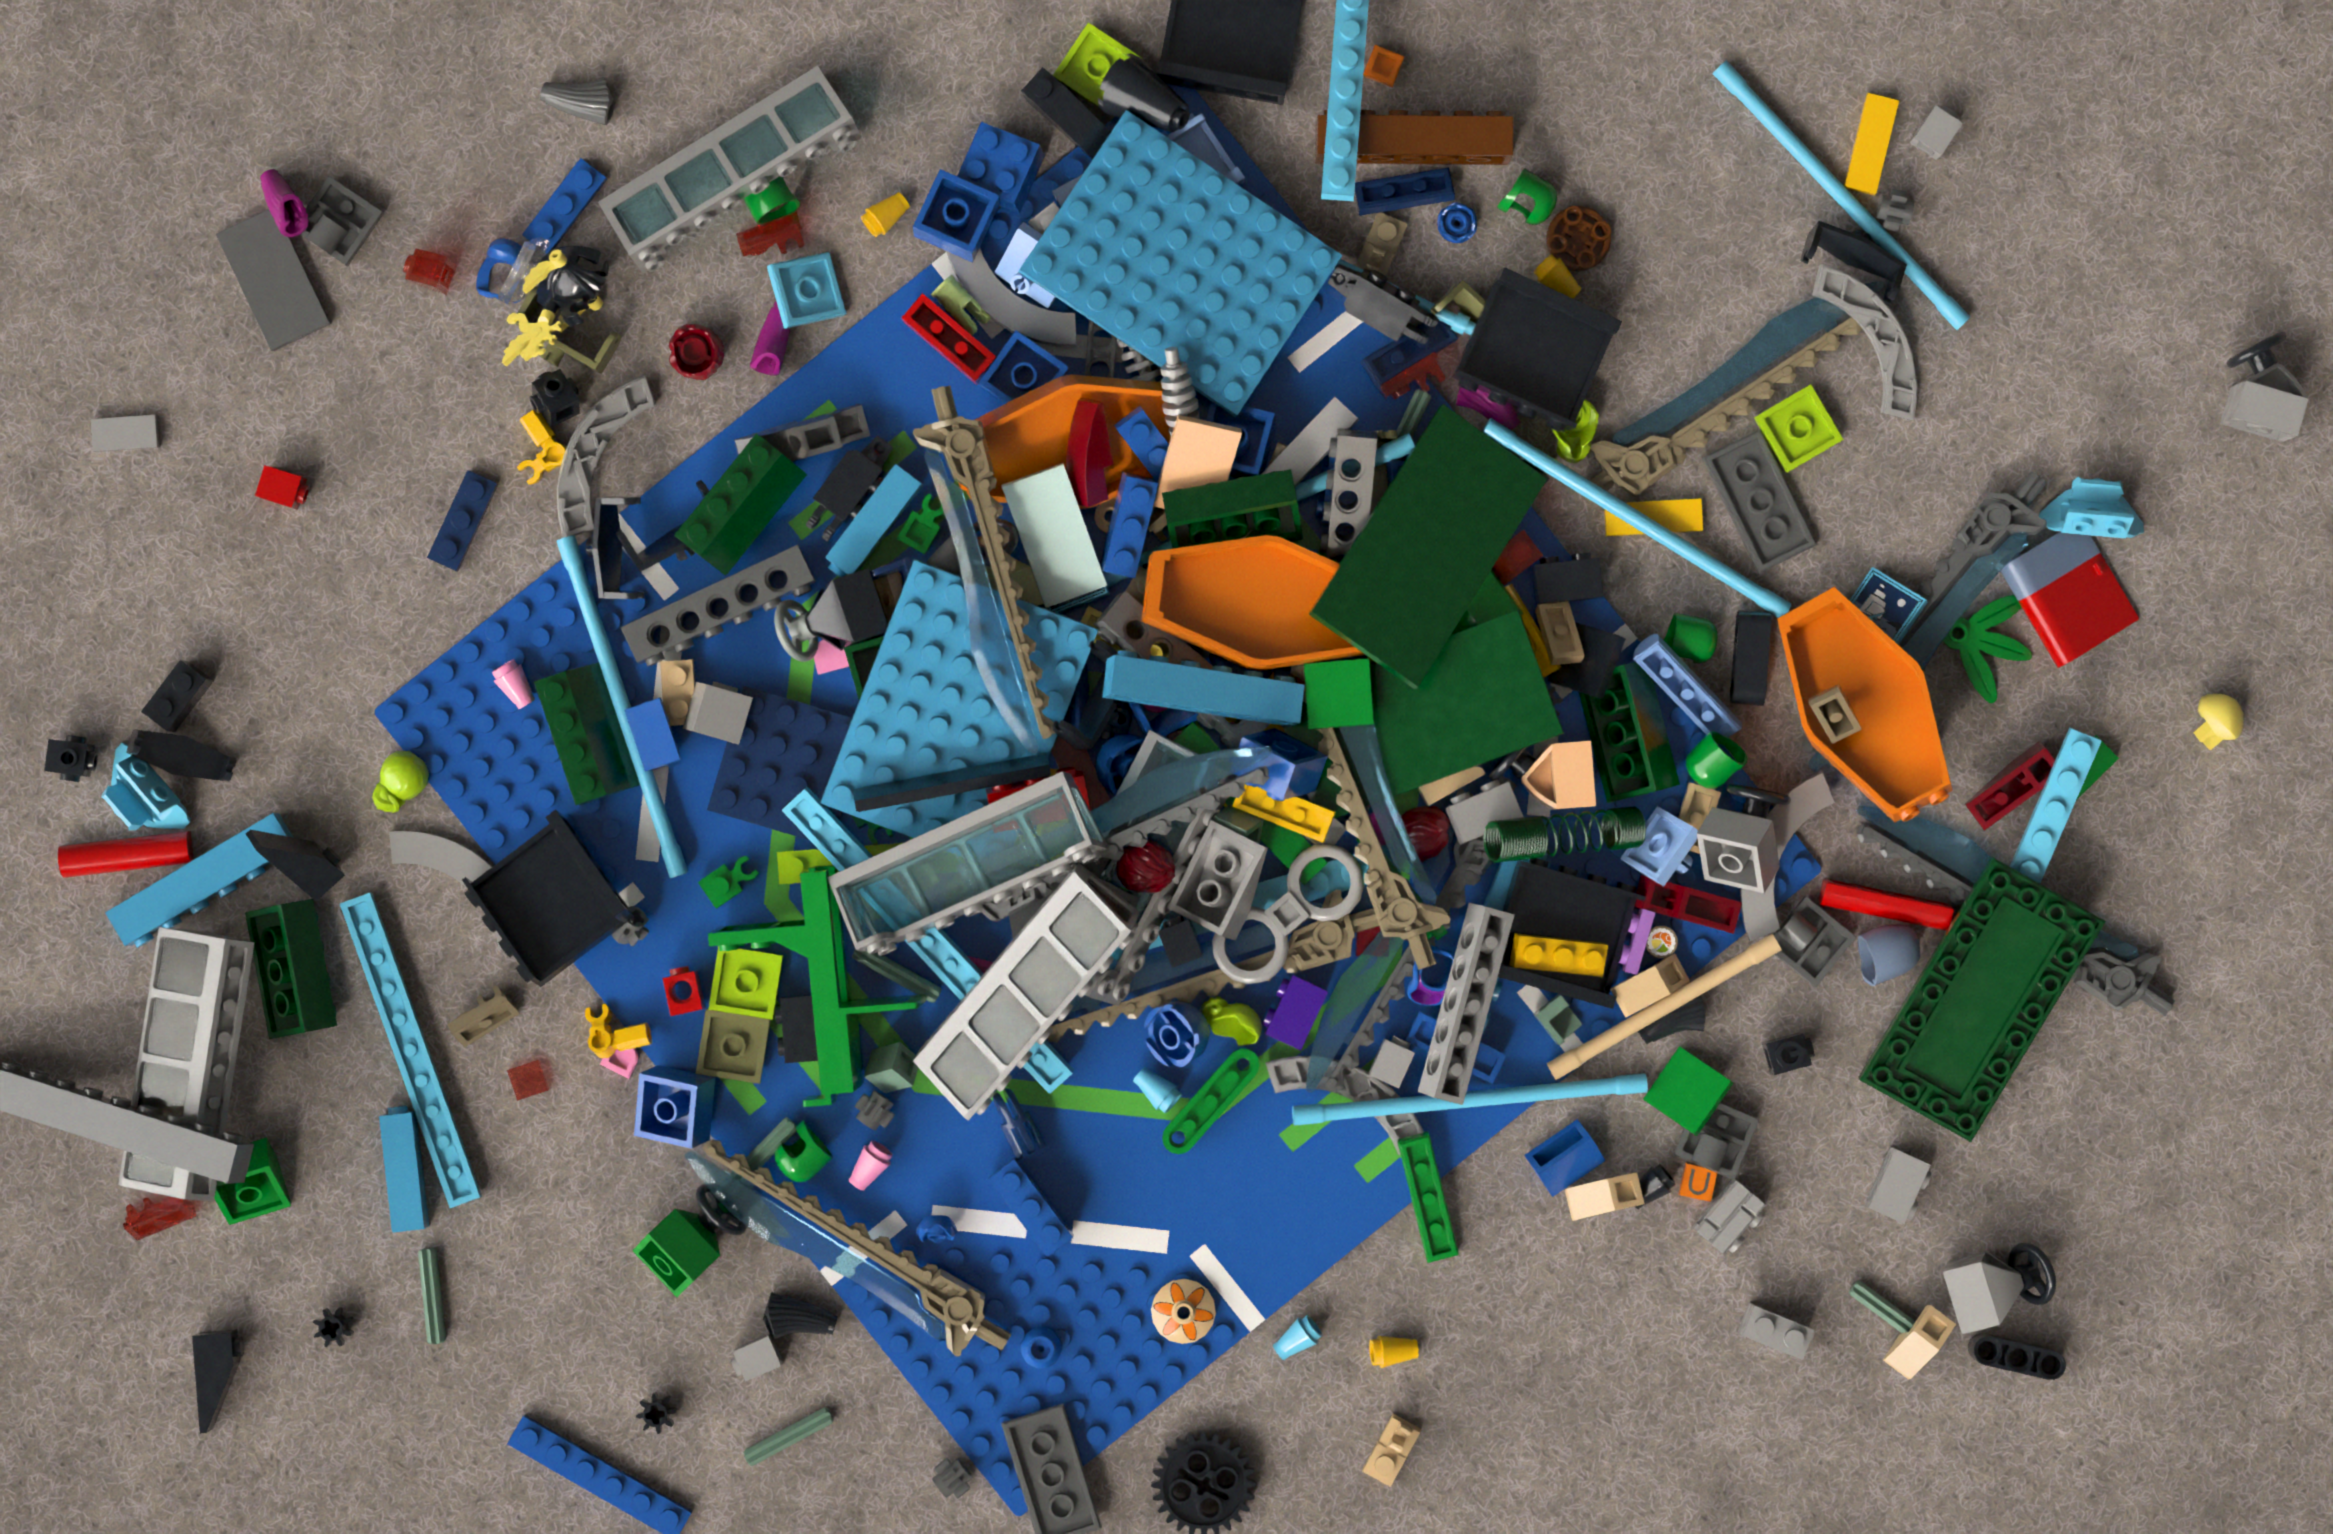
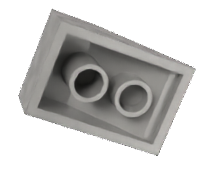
(1220, 881)

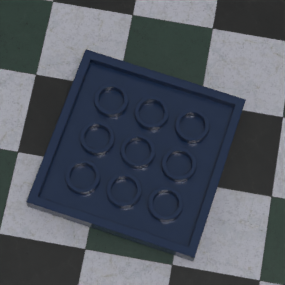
(778, 756)

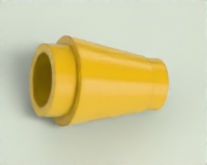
(884, 214)
(1556, 276)
(1392, 1350)

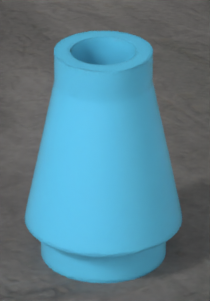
(1158, 1090)
(1300, 1336)

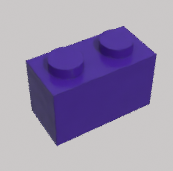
(1295, 1011)

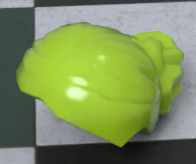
(1575, 444)
(401, 779)
(1232, 1020)

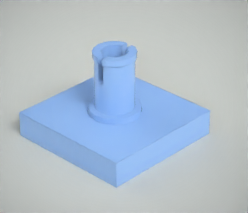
(1013, 259)
(1664, 847)

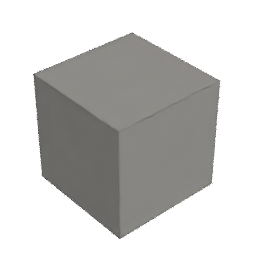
(718, 712)

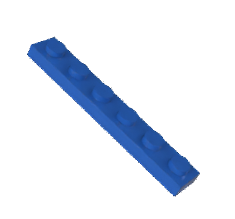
(599, 1477)

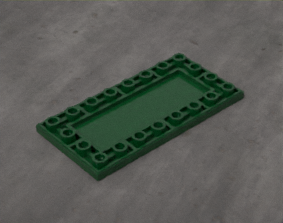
(1428, 546)
(1471, 708)
(1981, 999)

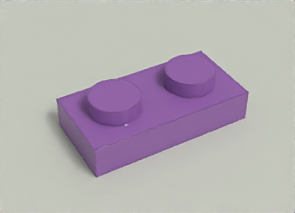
(1640, 928)

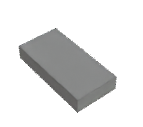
(125, 433)

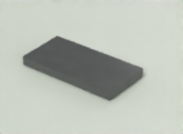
(273, 280)
(1759, 501)
(1051, 1472)

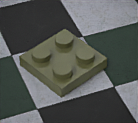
(733, 1046)

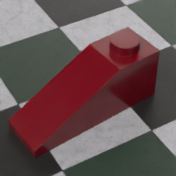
(2011, 786)

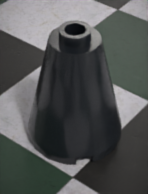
(1138, 89)

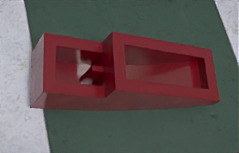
(1088, 453)
(1688, 904)

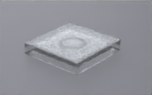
(528, 258)

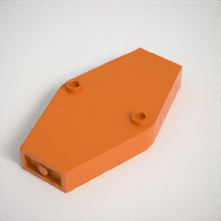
(1036, 427)
(1244, 601)
(1899, 749)

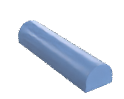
(1685, 687)

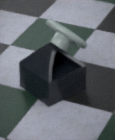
(842, 615)

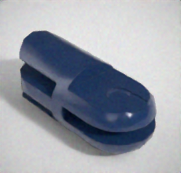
(1017, 1124)

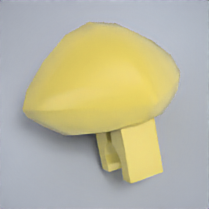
(2222, 717)

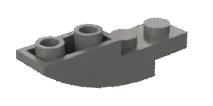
(814, 435)

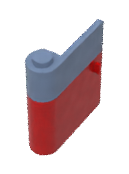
(2069, 595)

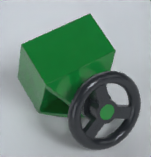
(687, 1242)

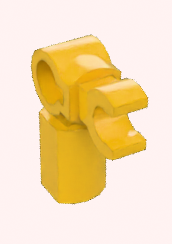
(543, 436)
(605, 1042)

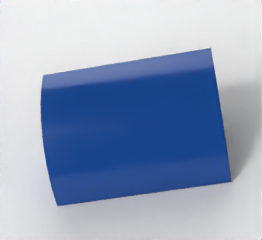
(653, 734)
(1565, 1157)

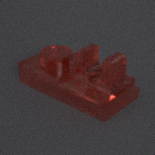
(761, 237)
(1399, 384)
(157, 1216)

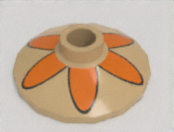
(1186, 1294)

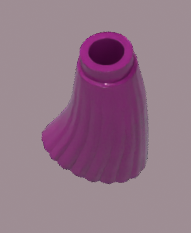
(284, 204)
(770, 345)
(1479, 402)

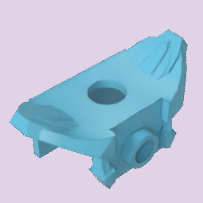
(2093, 509)
(142, 796)

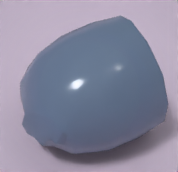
(1891, 949)

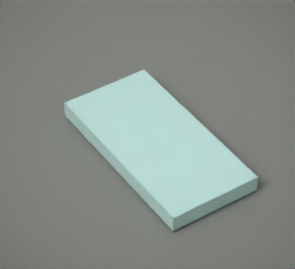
(1054, 535)

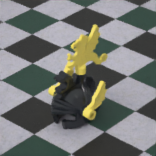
(562, 286)

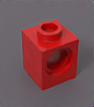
(282, 487)
(676, 1004)

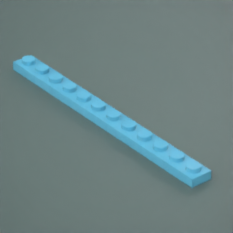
(936, 947)

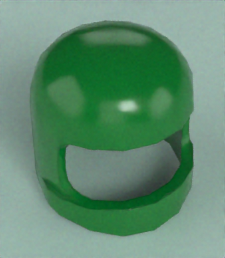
(1539, 189)
(772, 197)
(1692, 637)
(1710, 764)
(804, 1157)

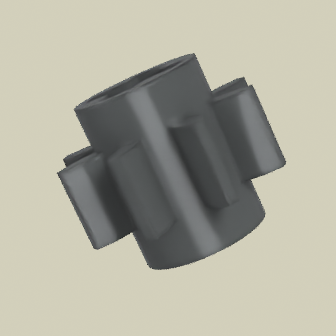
(1895, 209)
(633, 929)
(874, 1110)
(952, 1478)

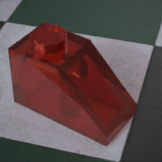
(429, 270)
(1516, 557)

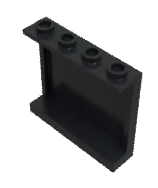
(1231, 47)
(1535, 350)
(548, 901)
(1568, 908)

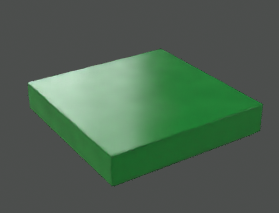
(1339, 694)
(1688, 1091)

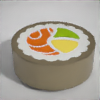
(1661, 942)

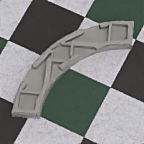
(1010, 310)
(1884, 333)
(586, 448)
(1806, 800)
(438, 854)
(1292, 1072)

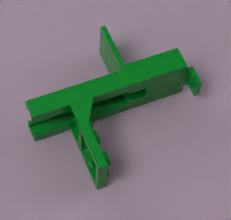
(835, 1015)

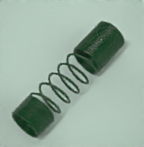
(1528, 836)

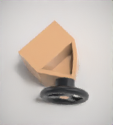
(1557, 777)

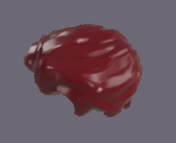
(696, 351)
(1427, 830)
(1146, 868)

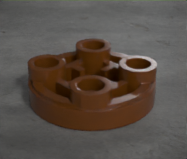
(1579, 238)

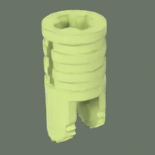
(955, 300)

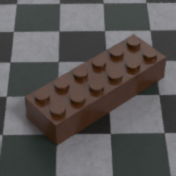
(1428, 138)

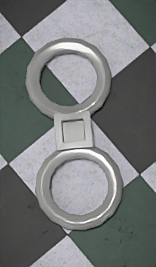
(1291, 912)

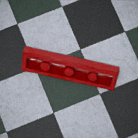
(125, 854)
(1885, 904)

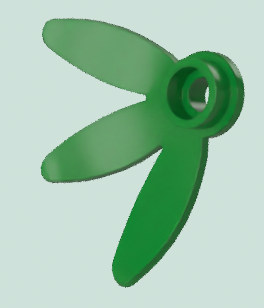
(1994, 644)

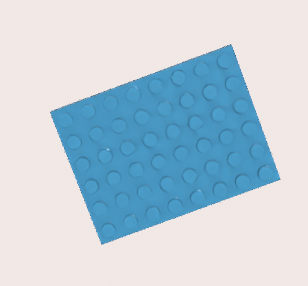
(1181, 261)
(931, 708)

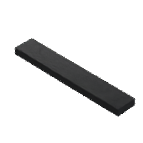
(951, 782)

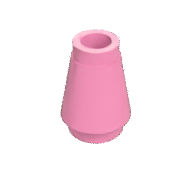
(513, 683)
(870, 1164)

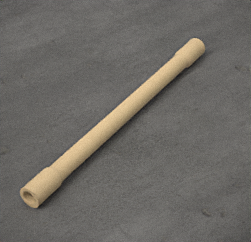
(1752, 955)

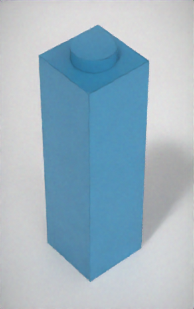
(873, 522)
(404, 1170)

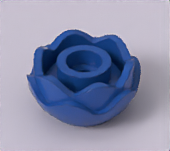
(1461, 213)
(936, 1228)
(1045, 1338)

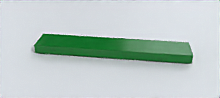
(1280, 840)

